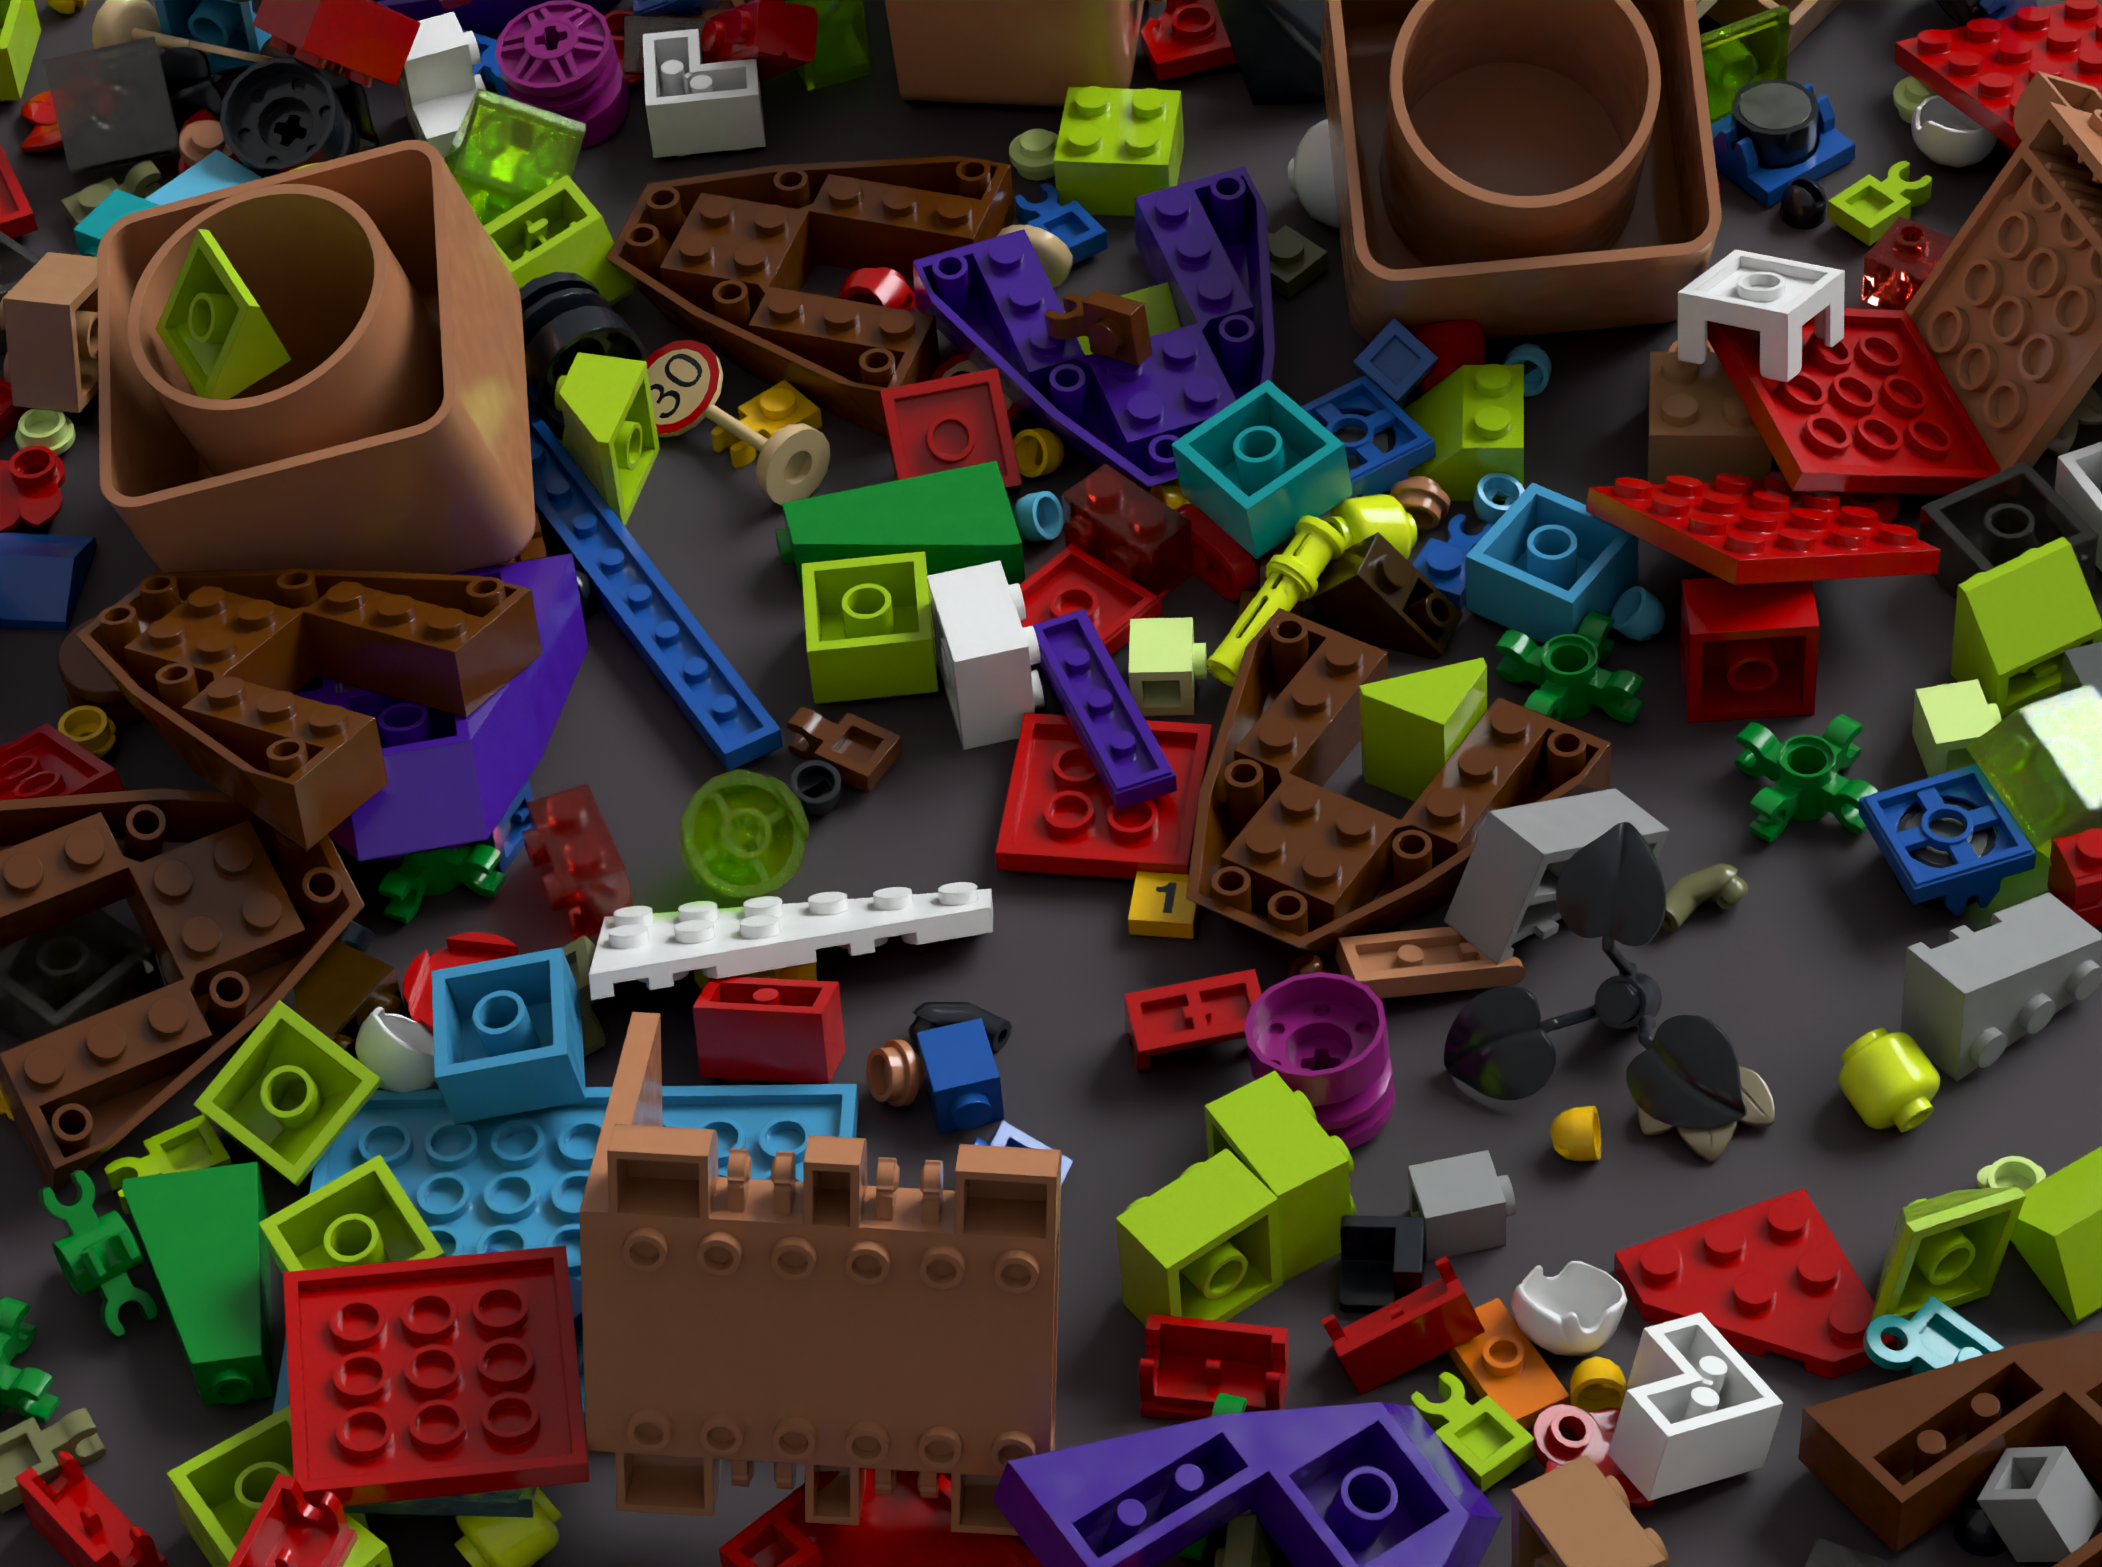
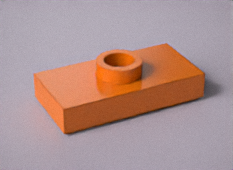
(1508, 1367)

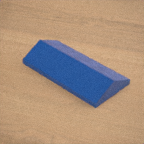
(42, 578)

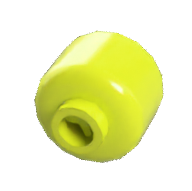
(1367, 515)
(1888, 1080)
(509, 1539)

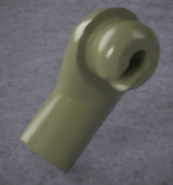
(1693, 889)

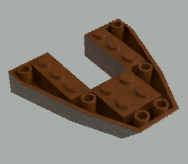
(738, 246)
(225, 651)
(1319, 864)
(232, 927)
(1930, 1440)

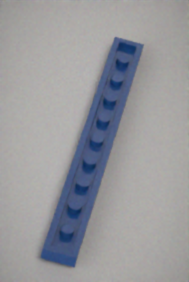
(647, 607)

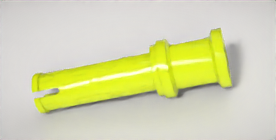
(1289, 580)

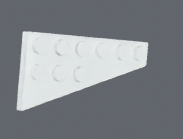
(774, 934)

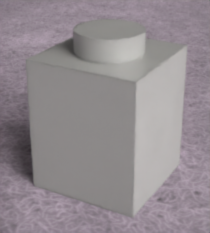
(1460, 1204)
(2040, 1503)

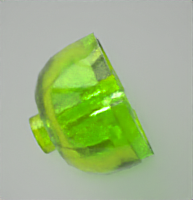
(742, 835)

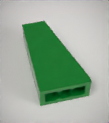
(951, 515)
(211, 1272)

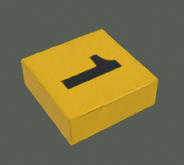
(1161, 906)

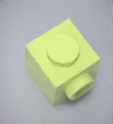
(1165, 665)
(1948, 721)

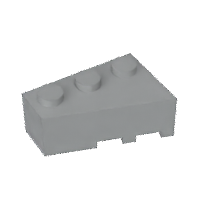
(1518, 860)
(1998, 982)

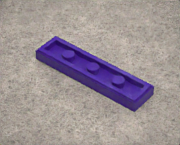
(1102, 710)

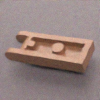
(1422, 963)

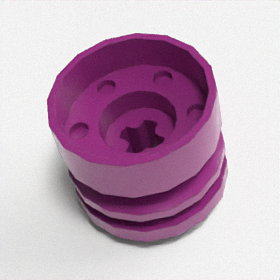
(566, 64)
(1330, 1044)

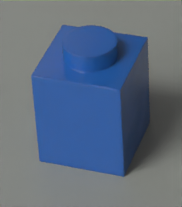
(961, 1076)

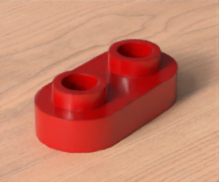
(1218, 557)

